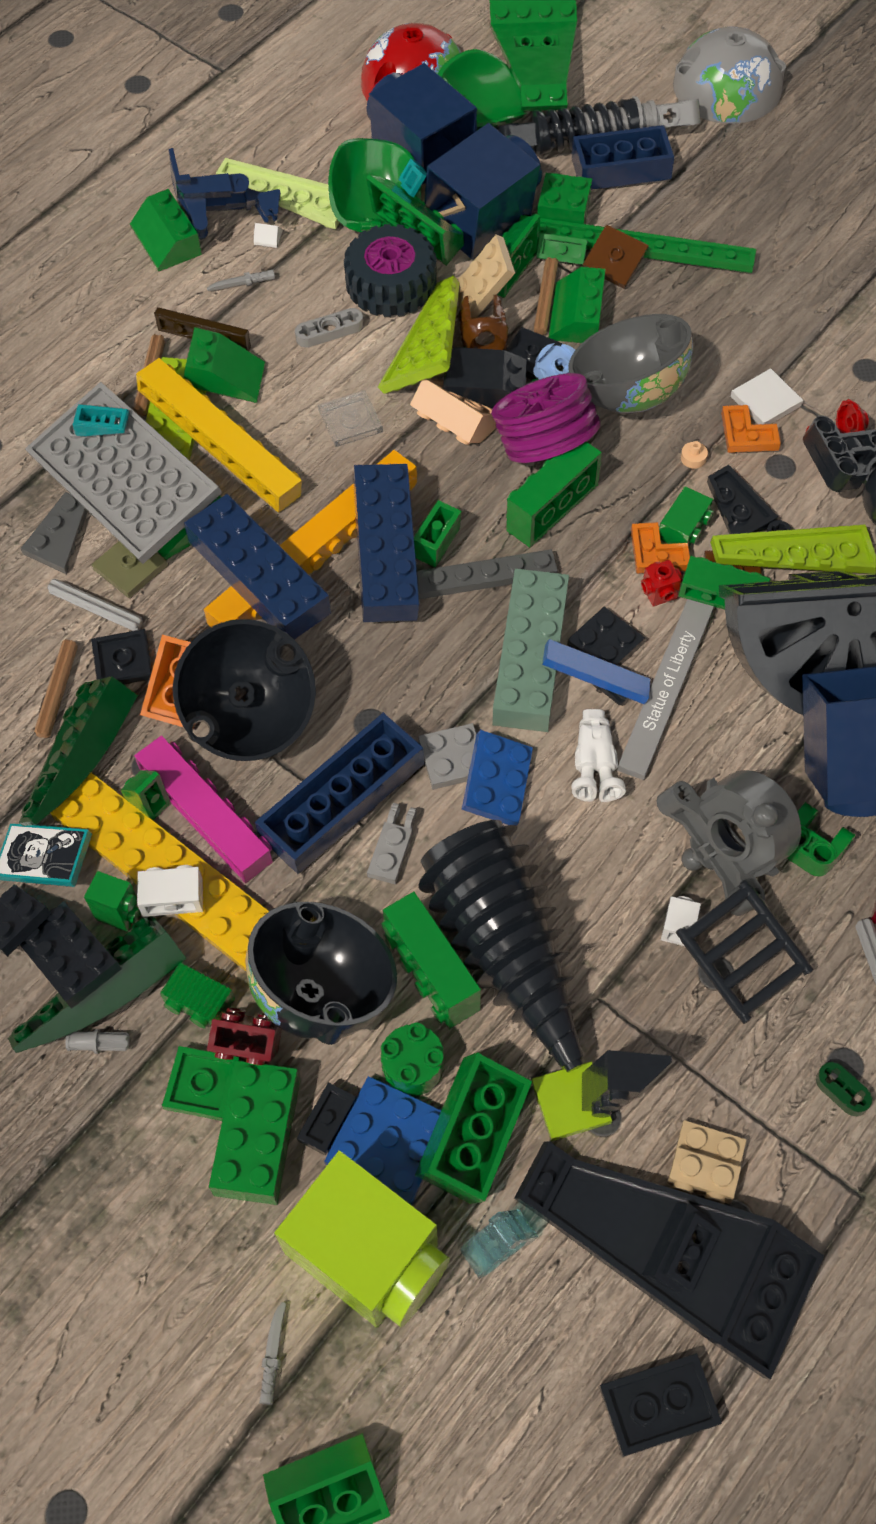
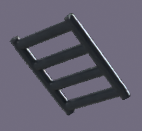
(725, 985)

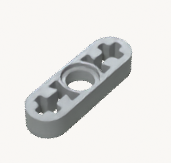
(311, 327)

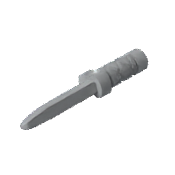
(247, 279)
(270, 1361)

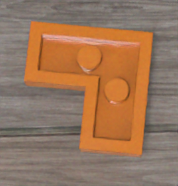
(745, 437)
(648, 548)

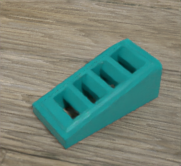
(87, 415)

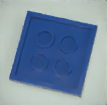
(387, 1136)

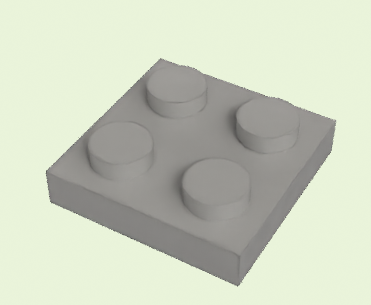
(448, 755)

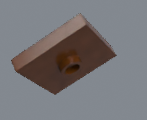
(617, 255)

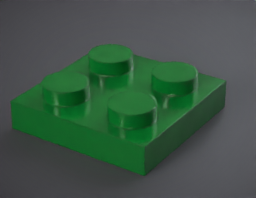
(198, 1084)

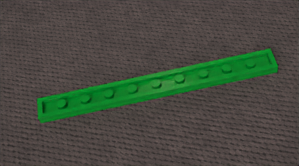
(663, 247)

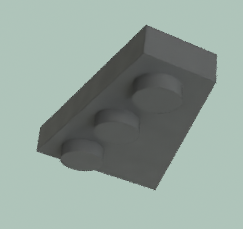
(56, 535)

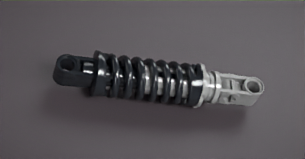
(601, 118)

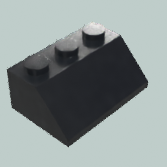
(617, 1079)

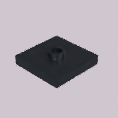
(528, 346)

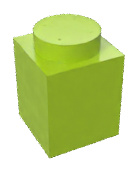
(364, 1243)

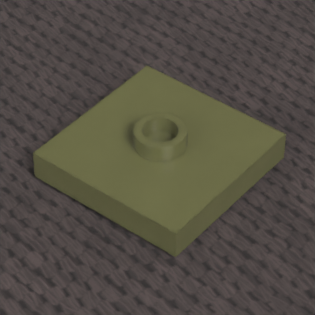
(126, 571)

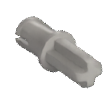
(97, 1041)

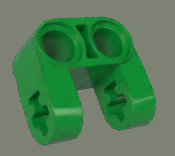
(813, 844)

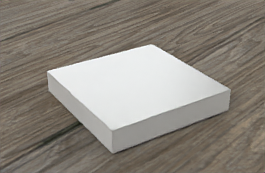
(767, 397)

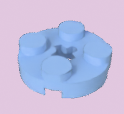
(552, 356)

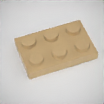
(486, 276)

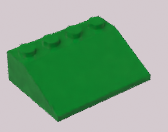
(400, 208)

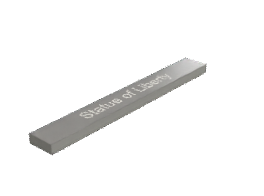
(665, 689)

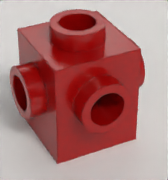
(661, 582)

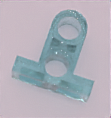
(498, 1241)

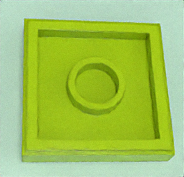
(561, 1103)

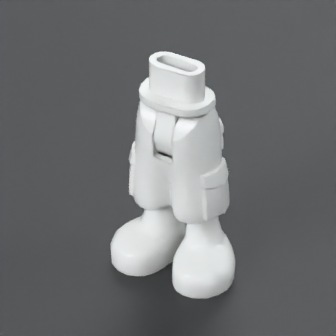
(596, 753)

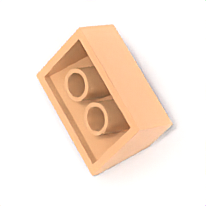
(452, 412)

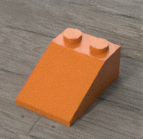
(159, 695)

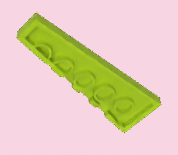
(808, 549)

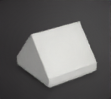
(267, 235)

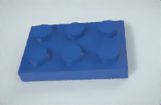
(497, 778)

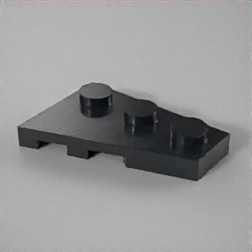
(738, 503)

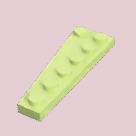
(297, 193)

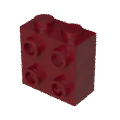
(244, 1036)

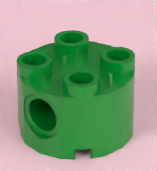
(412, 1059)

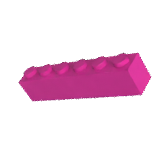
(205, 810)

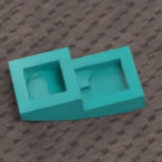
(412, 177)

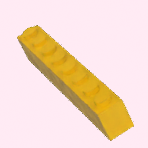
(219, 435)

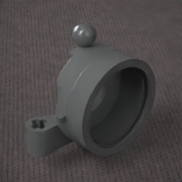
(756, 807)

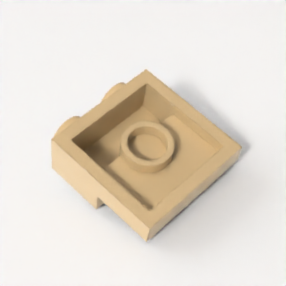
(706, 1163)

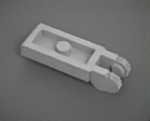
(392, 846)

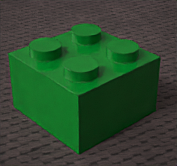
(565, 198)

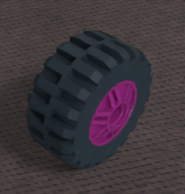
(390, 270)

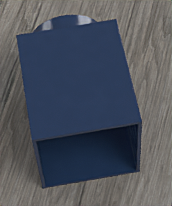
(420, 114)
(492, 179)
(842, 738)

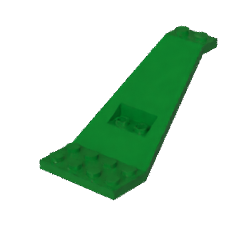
(538, 67)

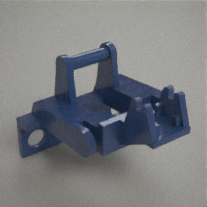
(219, 193)

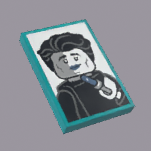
(43, 854)

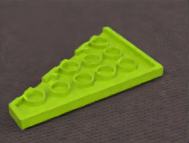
(429, 341)

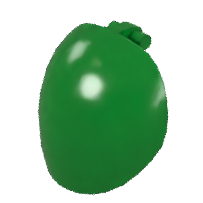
(487, 85)
(348, 182)

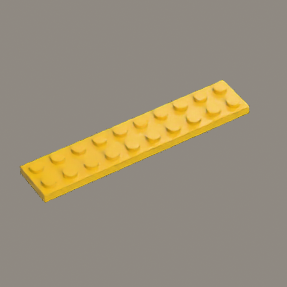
(138, 843)

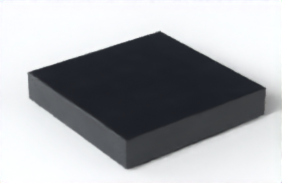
(123, 657)

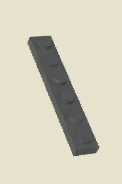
(481, 574)

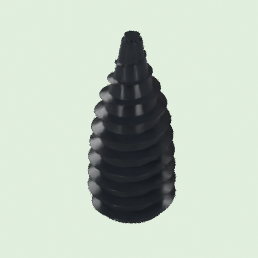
(501, 922)

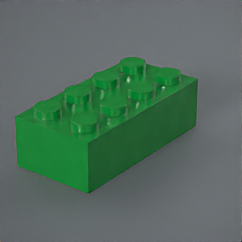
(552, 493)
(431, 960)
(473, 1128)
(255, 1133)

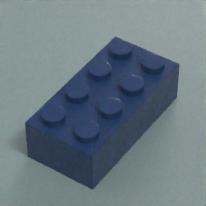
(623, 157)

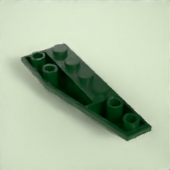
(79, 745)
(143, 955)

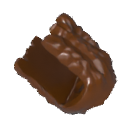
(473, 327)

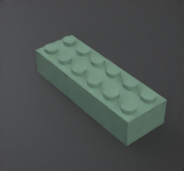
(533, 618)

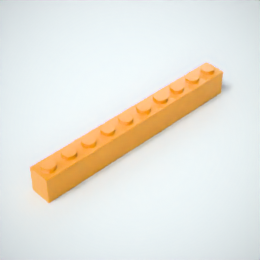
(308, 545)

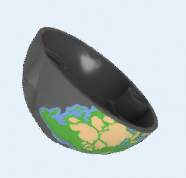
(630, 364)

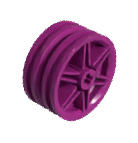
(546, 418)

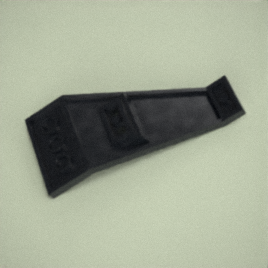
(737, 1279)

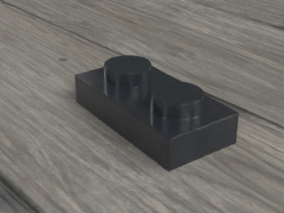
(326, 1119)

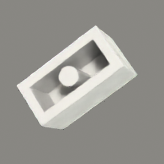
(170, 891)

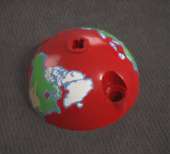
(405, 49)

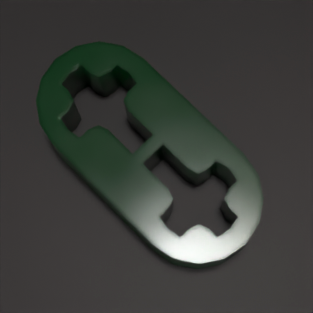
(848, 1084)

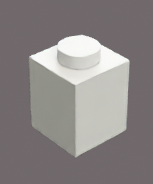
(680, 913)

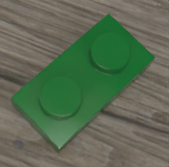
(562, 248)

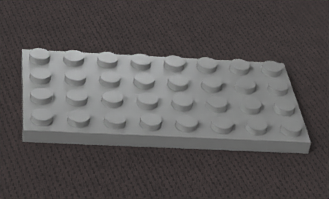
(126, 479)

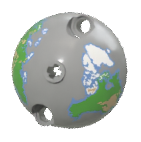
(731, 75)

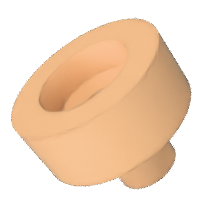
(694, 455)

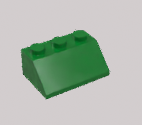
(165, 231)
(522, 247)
(577, 305)
(328, 1487)

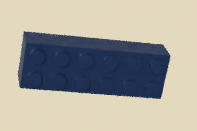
(385, 543)
(257, 567)
(340, 792)

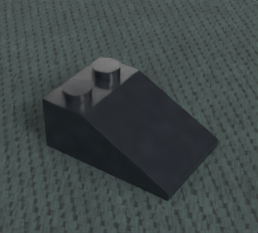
(484, 374)

